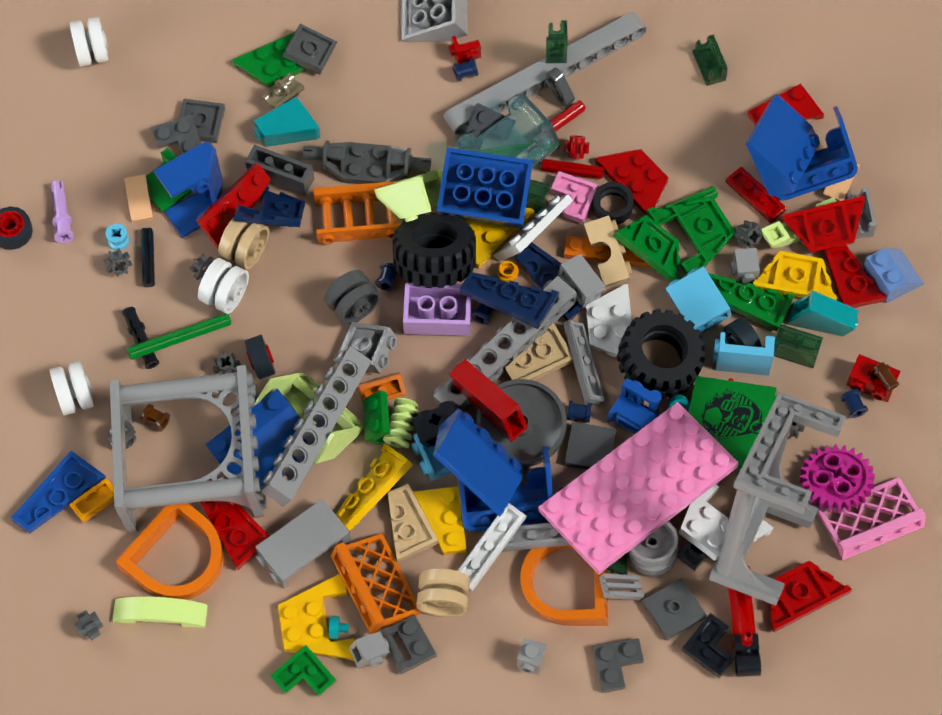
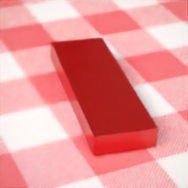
(755, 194)

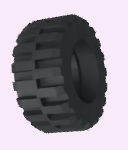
(434, 250)
(672, 330)

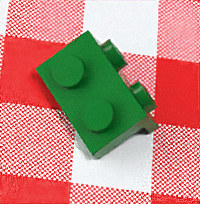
(376, 417)

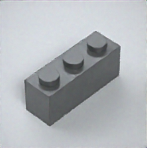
(282, 169)

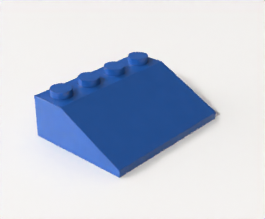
(782, 146)
(485, 187)
(273, 426)
(478, 461)

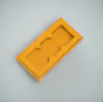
(93, 500)

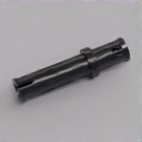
(137, 330)

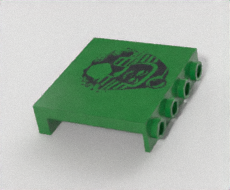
(732, 412)

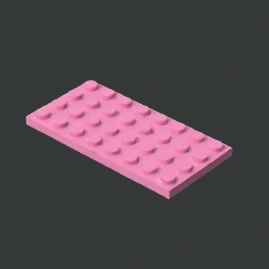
(638, 487)

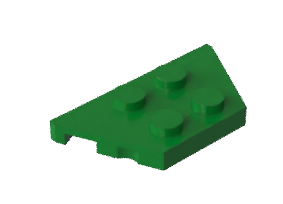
(268, 62)
(652, 245)

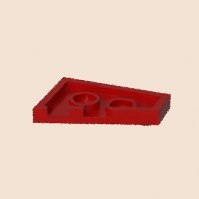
(798, 99)
(850, 279)

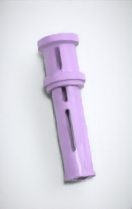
(61, 219)

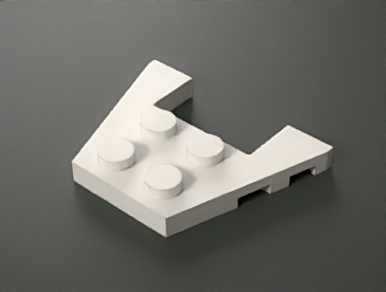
(707, 526)

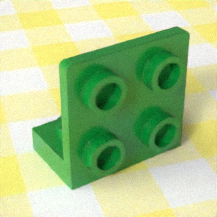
(156, 190)

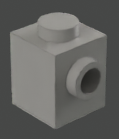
(745, 265)
(370, 650)
(531, 656)

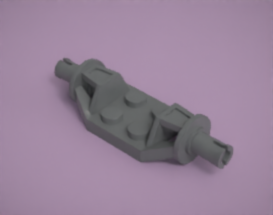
(366, 162)

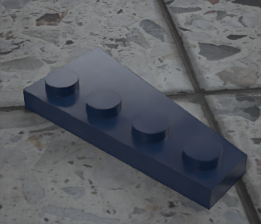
(510, 298)

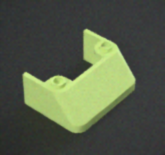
(412, 195)
(299, 391)

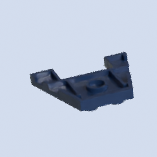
(274, 210)

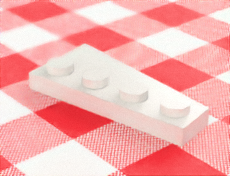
(533, 228)

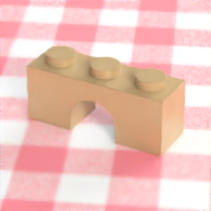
(615, 269)

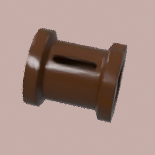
(155, 417)

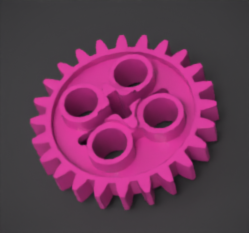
(837, 478)

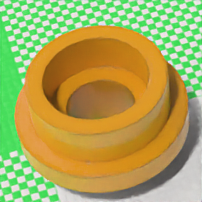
(507, 266)

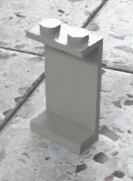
(301, 542)

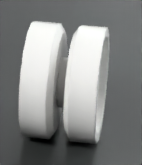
(89, 41)
(223, 285)
(74, 387)

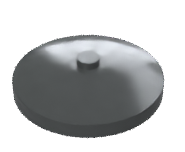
(543, 416)

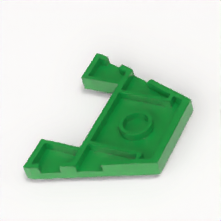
(703, 225)

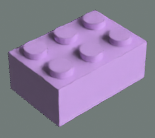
(436, 311)

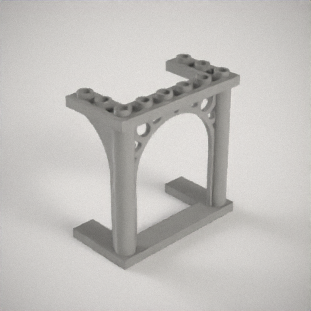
(238, 488)
(764, 491)

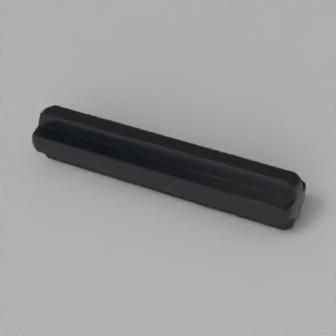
(147, 245)

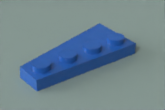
(57, 491)

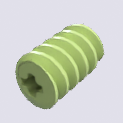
(400, 423)

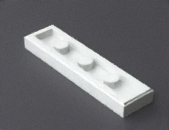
(491, 544)

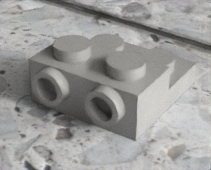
(372, 342)

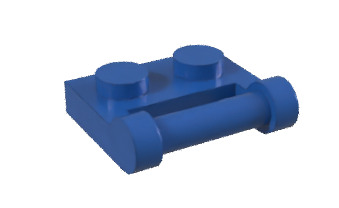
(636, 392)

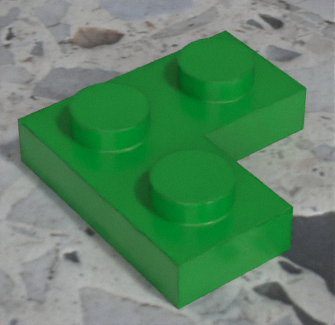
(303, 666)

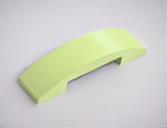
(781, 235)
(160, 610)

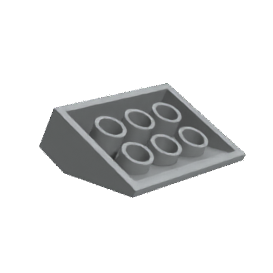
(433, 20)

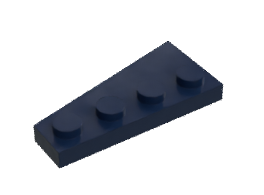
(541, 269)

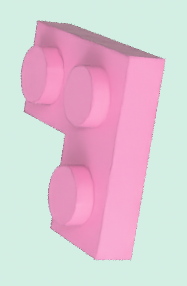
(580, 192)

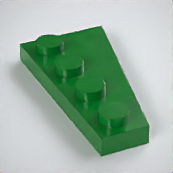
(757, 304)

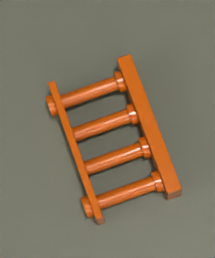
(347, 195)

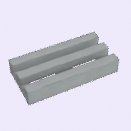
(623, 582)

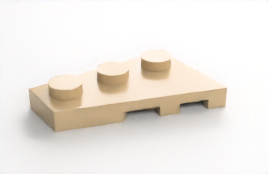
(541, 358)

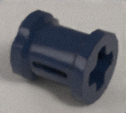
(465, 69)
(386, 277)
(482, 313)
(854, 403)
(579, 411)

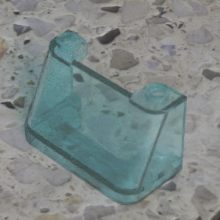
(520, 134)

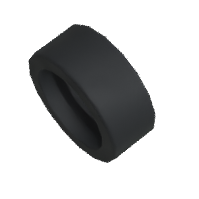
(618, 189)

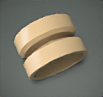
(243, 242)
(443, 592)

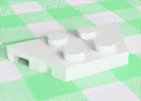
(608, 320)

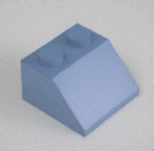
(892, 273)

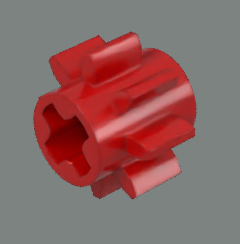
(576, 147)

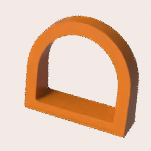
(152, 533)
(582, 617)

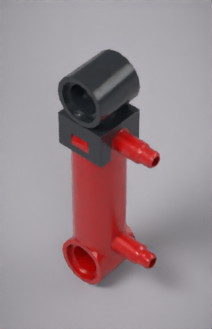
(745, 638)

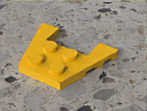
(305, 621)

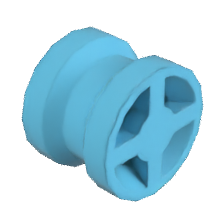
(117, 241)

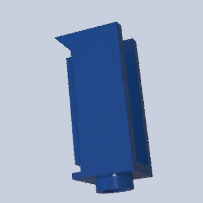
(630, 415)

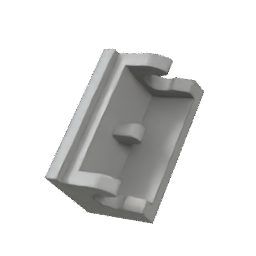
(867, 221)
(582, 279)

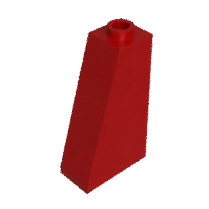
(489, 400)

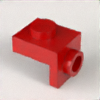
(464, 51)

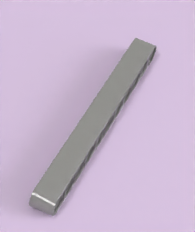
(533, 78)

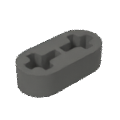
(560, 87)

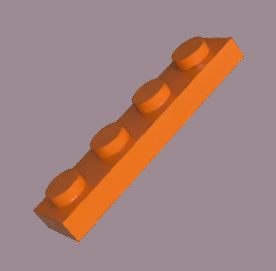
(601, 253)

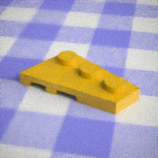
(445, 517)

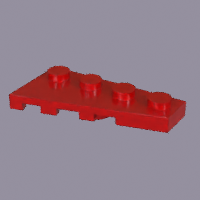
(243, 192)
(235, 529)

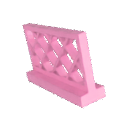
(883, 531)

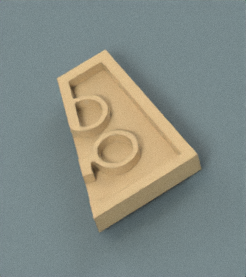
(409, 524)

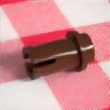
(885, 376)

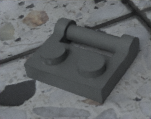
(413, 639)

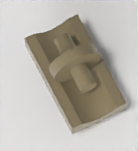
(283, 91)

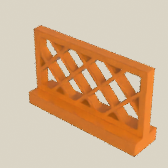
(358, 587)

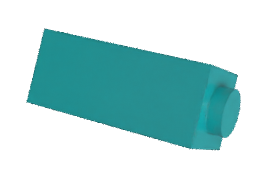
(286, 125)
(823, 314)

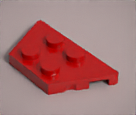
(638, 174)
(827, 224)
(804, 592)

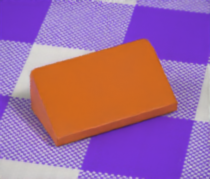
(391, 384)

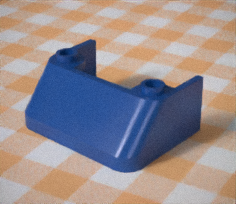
(828, 164)
(199, 172)
(526, 498)

